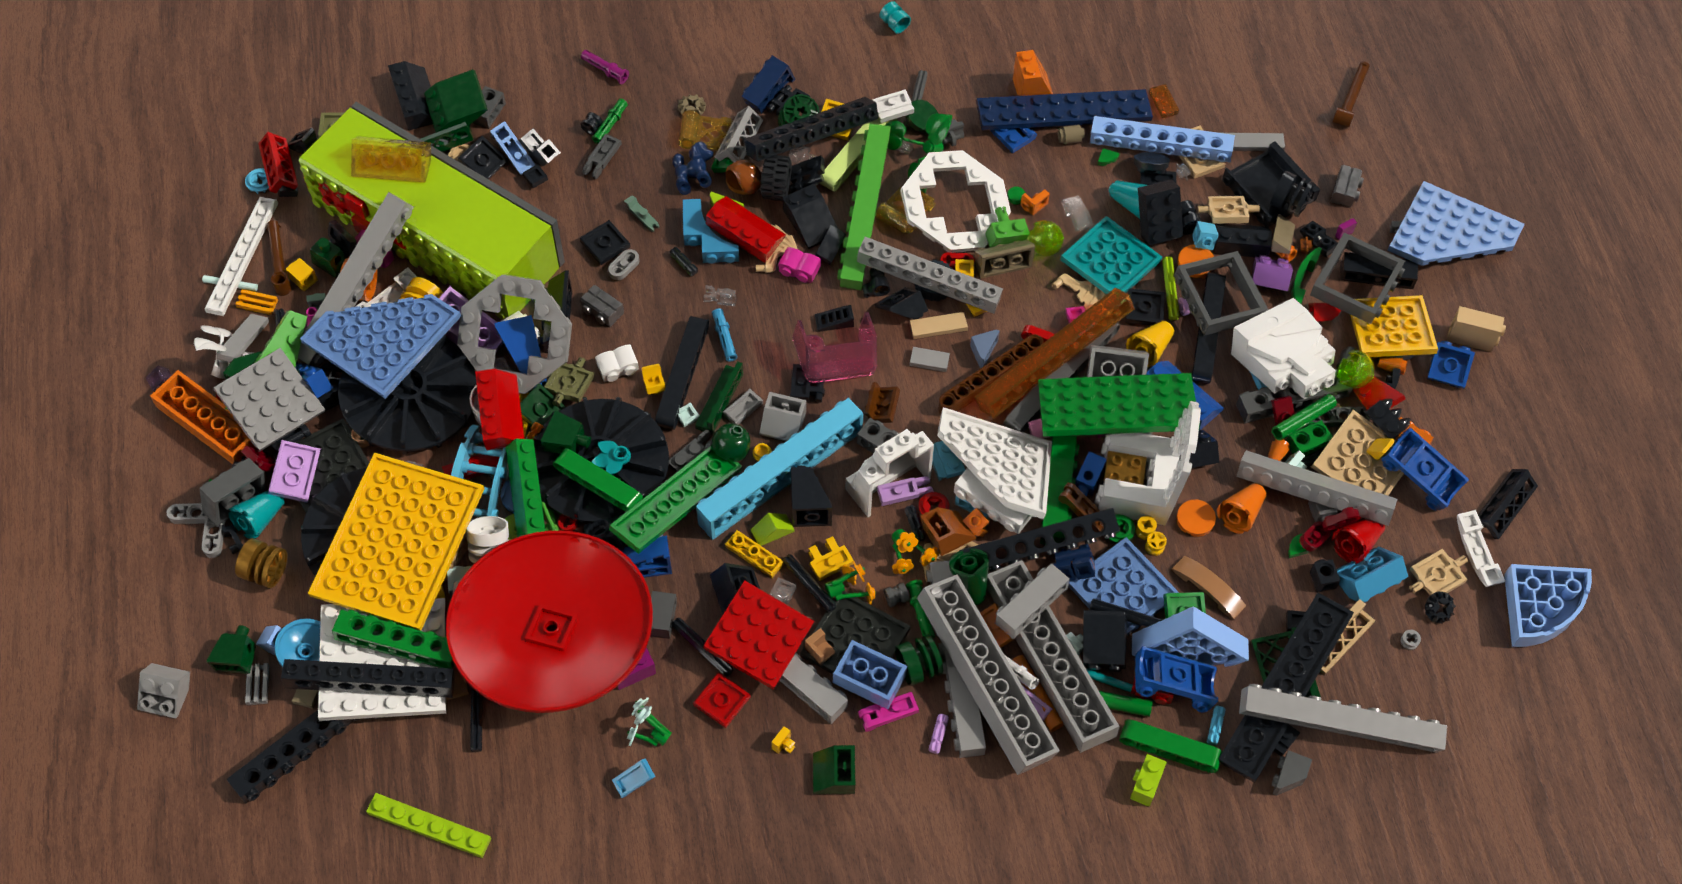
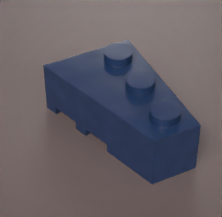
(767, 83)

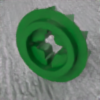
(1128, 528)

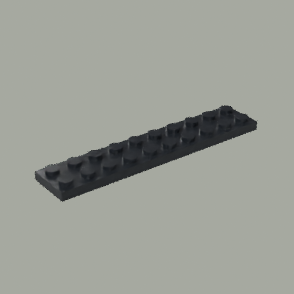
(1293, 672)

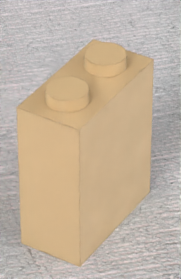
(1476, 329)

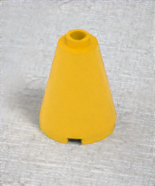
(1152, 340)

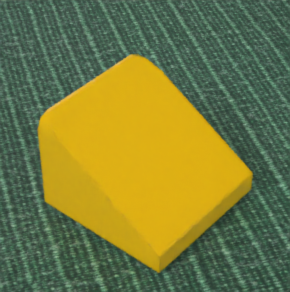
(1380, 447)

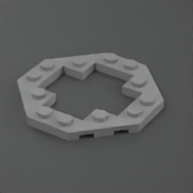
(545, 309)

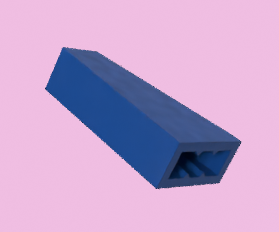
(520, 341)

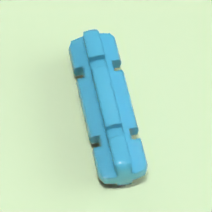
(1216, 725)

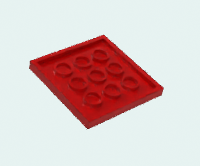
(758, 634)

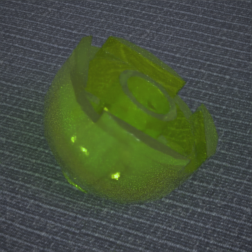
(1046, 237)
(1356, 369)

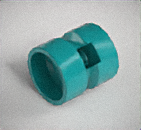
(895, 17)

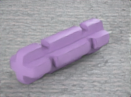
(938, 733)

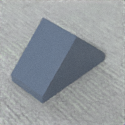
(983, 345)

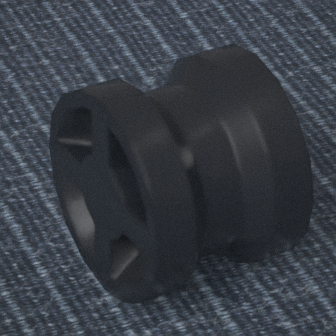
(591, 123)

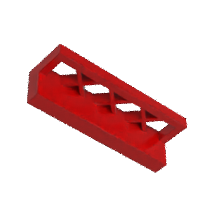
(272, 162)

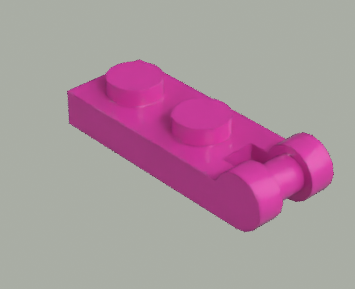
(901, 707)

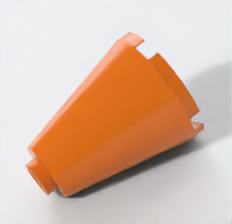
(1242, 508)

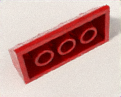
(744, 228)
(499, 408)

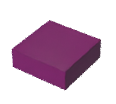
(1346, 227)

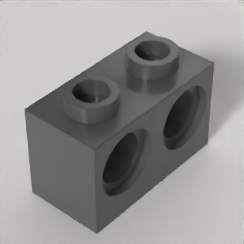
(495, 102)
(881, 435)

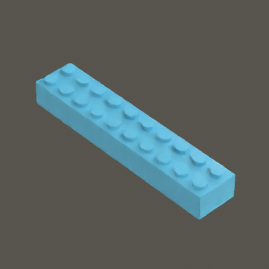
(773, 470)

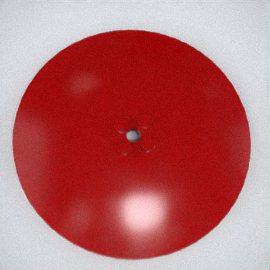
(540, 581)

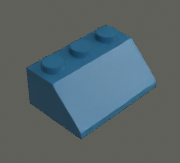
(1372, 575)

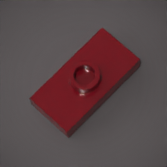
(1282, 408)

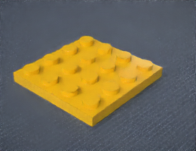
(1398, 331)

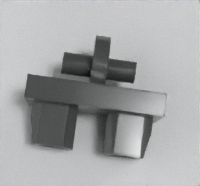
(954, 133)

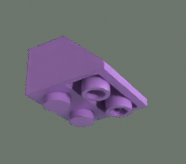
(1272, 272)

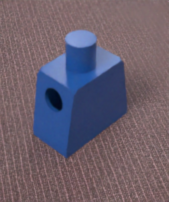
(1090, 473)

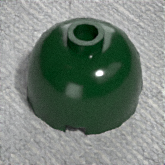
(731, 442)

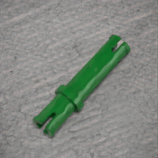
(613, 116)

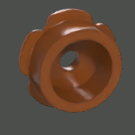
(1306, 245)

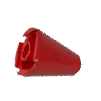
(1357, 539)

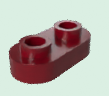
(1347, 516)
(1314, 537)

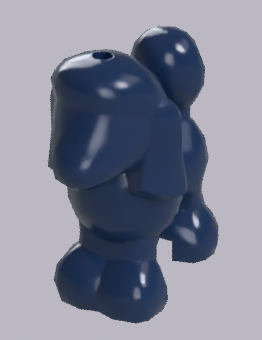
(694, 169)

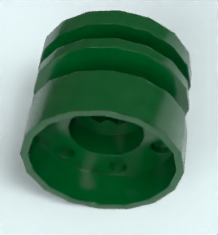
(794, 105)
(922, 658)

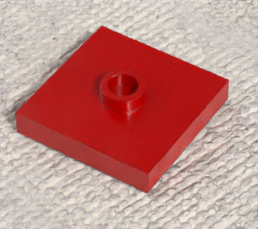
(721, 700)

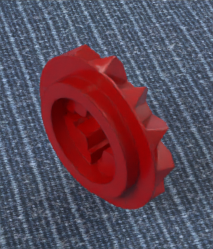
(933, 498)

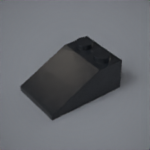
(808, 214)

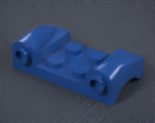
(1425, 468)
(1176, 675)

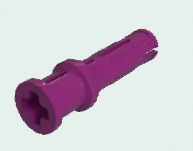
(610, 69)

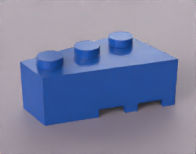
(653, 559)

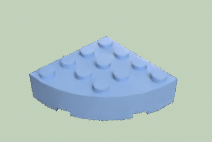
(1543, 601)
(1194, 637)

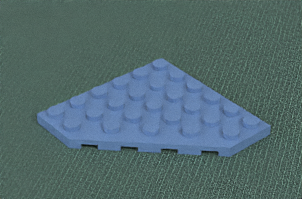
(1451, 227)
(382, 340)

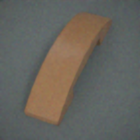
(1211, 585)

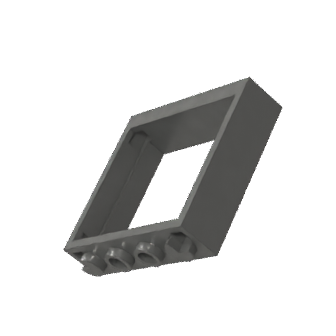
(1242, 278)
(1345, 302)

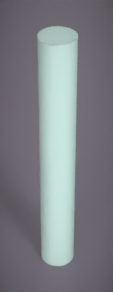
(242, 285)

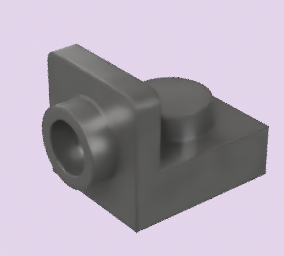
(1320, 511)

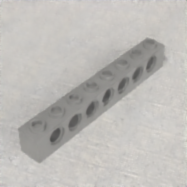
(929, 275)

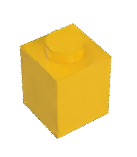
(301, 274)

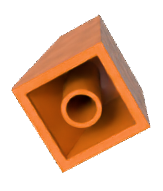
(1030, 75)

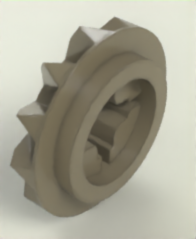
(700, 105)

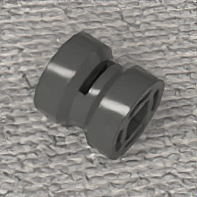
(896, 594)

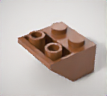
(946, 529)

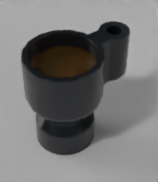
(878, 286)

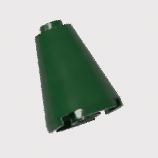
(973, 571)

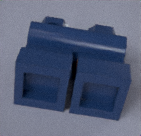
(1076, 562)

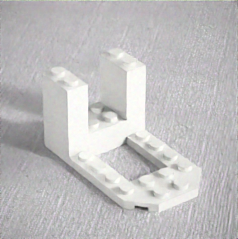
(1163, 473)

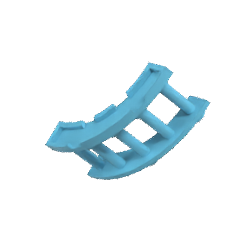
(462, 465)

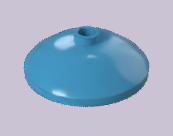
(296, 638)

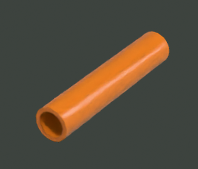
(1052, 720)

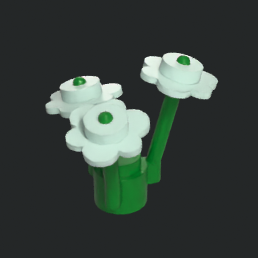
(659, 733)

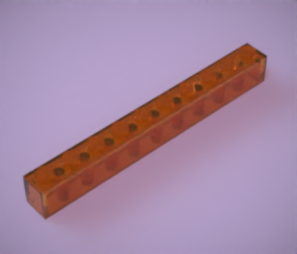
(1054, 352)

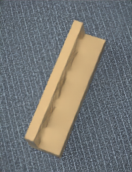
(1358, 611)

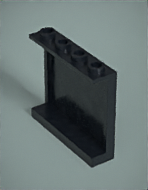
(1259, 179)

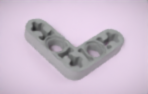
(208, 524)

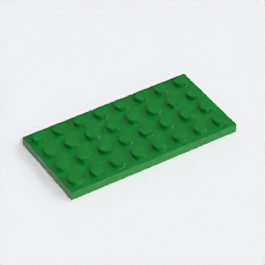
(1114, 404)

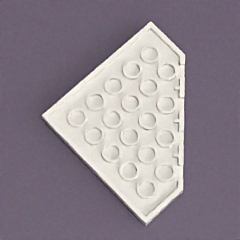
(1003, 459)

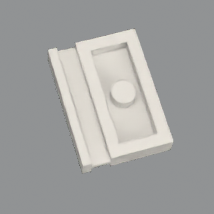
(894, 106)

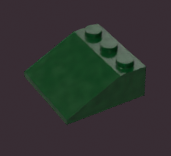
(455, 101)

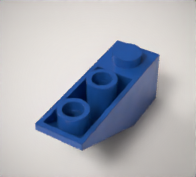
(314, 378)

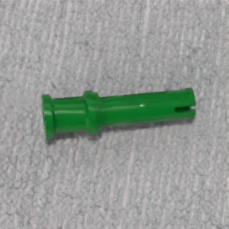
(915, 589)

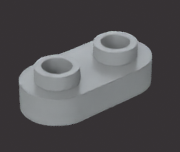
(622, 265)

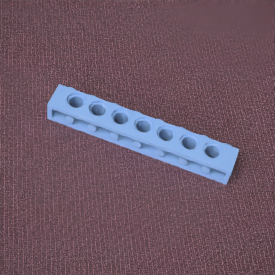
(1162, 139)

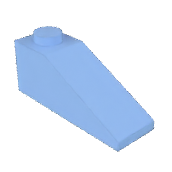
(512, 147)

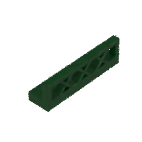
(450, 137)
(720, 398)

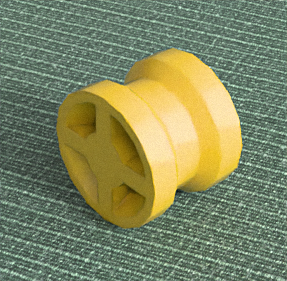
(1143, 532)
(1159, 540)

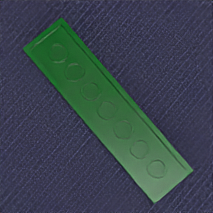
(673, 499)

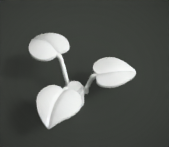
(201, 343)

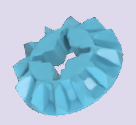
(252, 181)

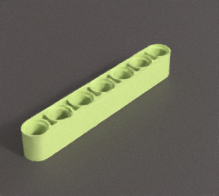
(847, 158)

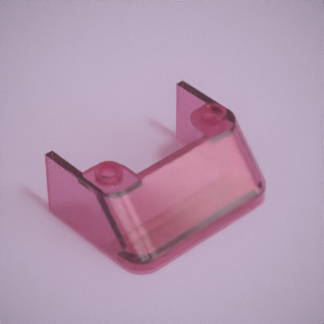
(837, 361)

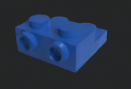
(1451, 364)

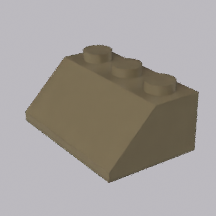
(1004, 258)

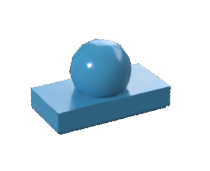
(633, 778)

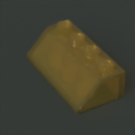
(390, 159)

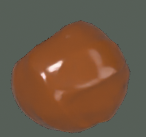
(743, 177)

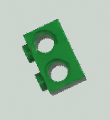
(1307, 437)

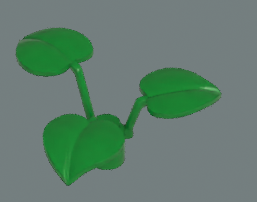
(937, 128)

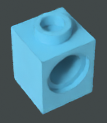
(1205, 235)

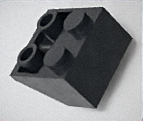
(1206, 451)

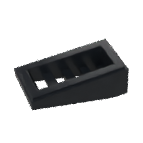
(836, 324)

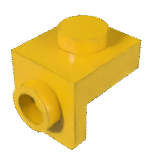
(653, 379)

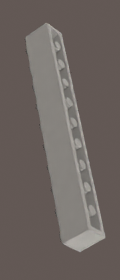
(361, 264)
(965, 710)
(1343, 719)

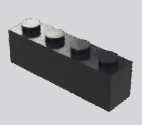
(1362, 270)

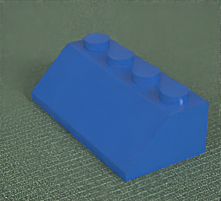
(1207, 404)

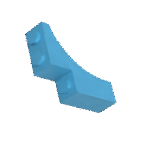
(698, 233)

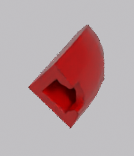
(1323, 311)

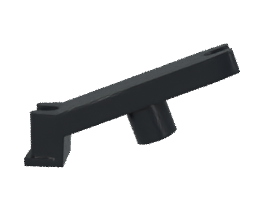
(230, 531)

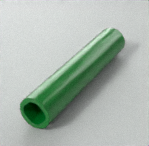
(1304, 417)
(1127, 704)

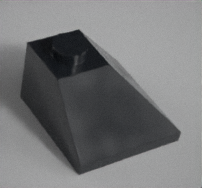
(904, 302)

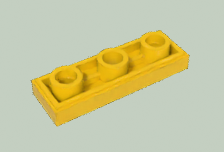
(762, 560)

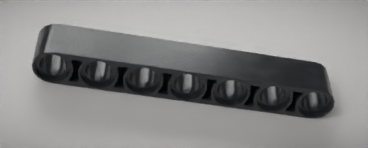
(1206, 345)
(682, 372)

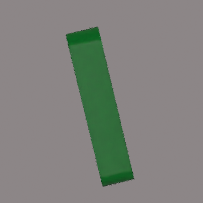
(597, 480)
(1170, 746)

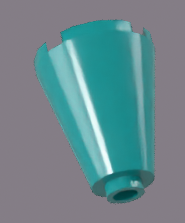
(1126, 195)
(255, 513)

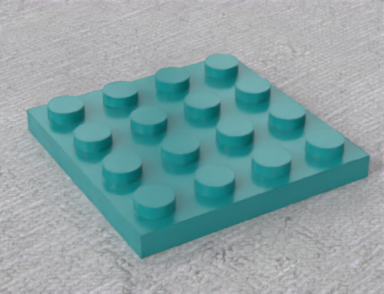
(1111, 257)

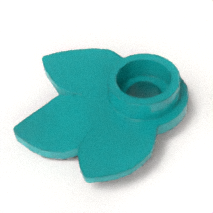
(609, 456)

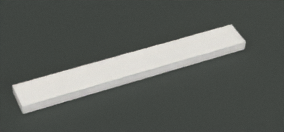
(241, 256)

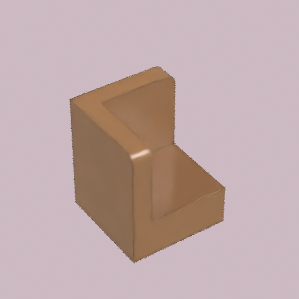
(819, 647)

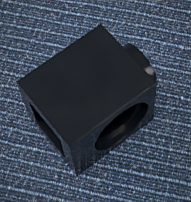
(1322, 582)

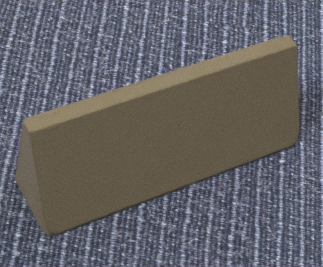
(1283, 235)

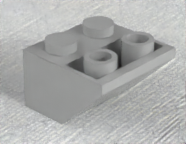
(782, 416)
(162, 690)

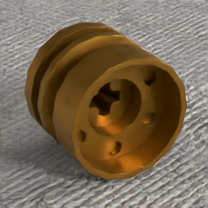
(261, 563)

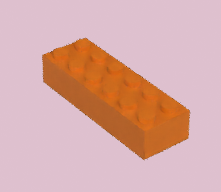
(201, 416)

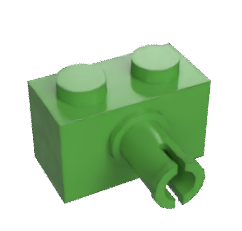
(1006, 230)

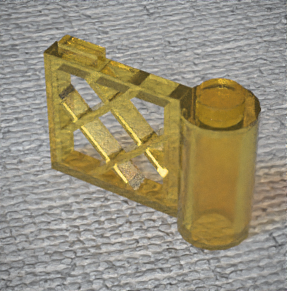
(692, 126)
(896, 216)

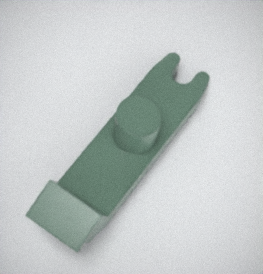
(641, 213)

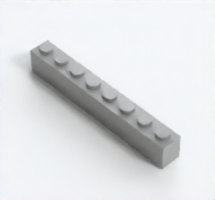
(1316, 487)

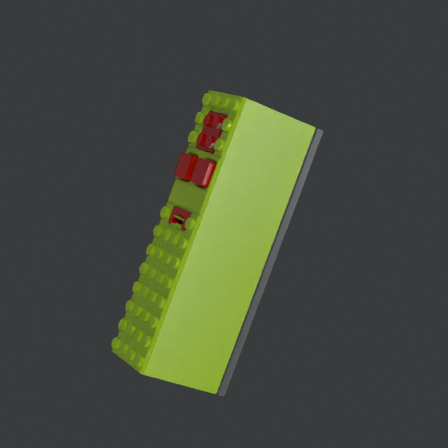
(460, 220)

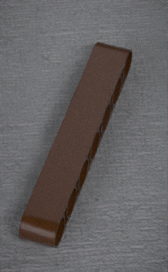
(982, 376)

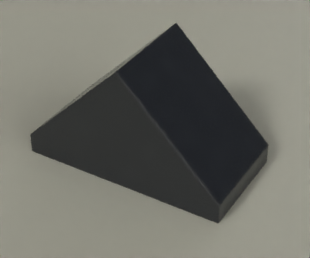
(303, 141)

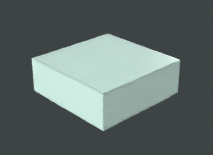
(687, 415)

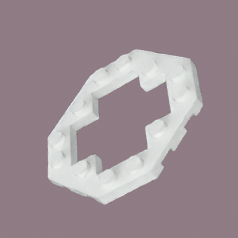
(935, 228)

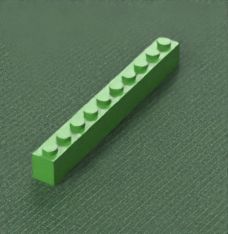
(865, 204)

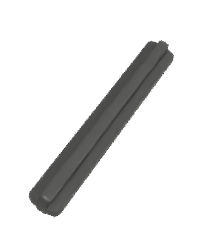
(919, 88)

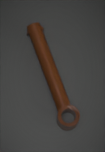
(1345, 115)
(279, 278)

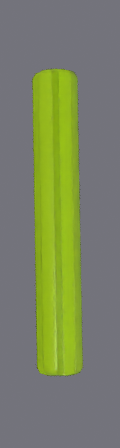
(1170, 286)

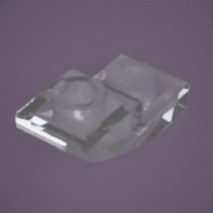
(1079, 214)

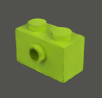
(1147, 780)

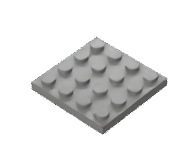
(269, 399)

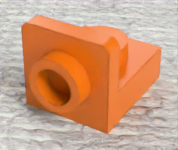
(1035, 203)
(976, 522)

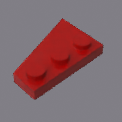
(1376, 391)

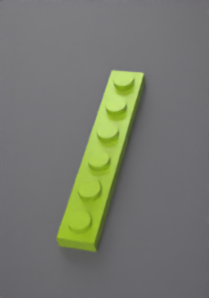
(429, 825)

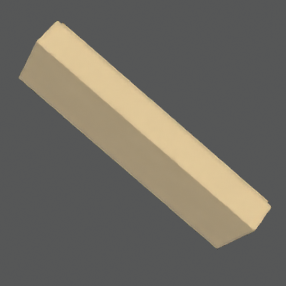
(938, 325)

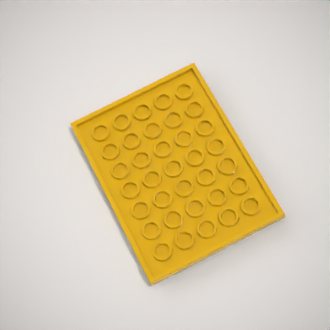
(396, 541)

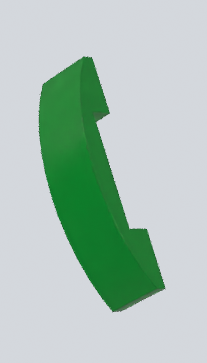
(1308, 264)

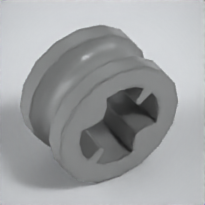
(1413, 644)

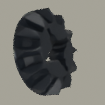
(1432, 607)

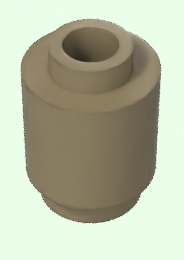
(1071, 134)

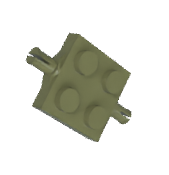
(569, 382)

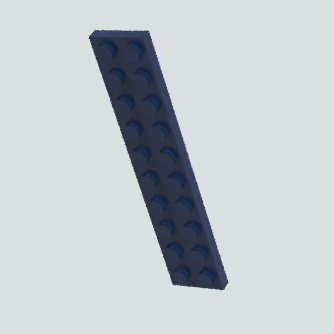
(1062, 109)

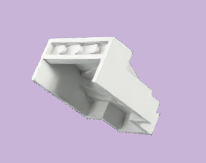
(1285, 350)
(888, 463)

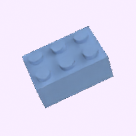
(869, 674)

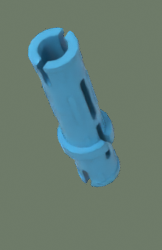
(722, 328)

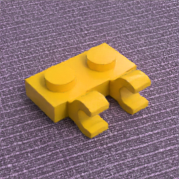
(831, 562)

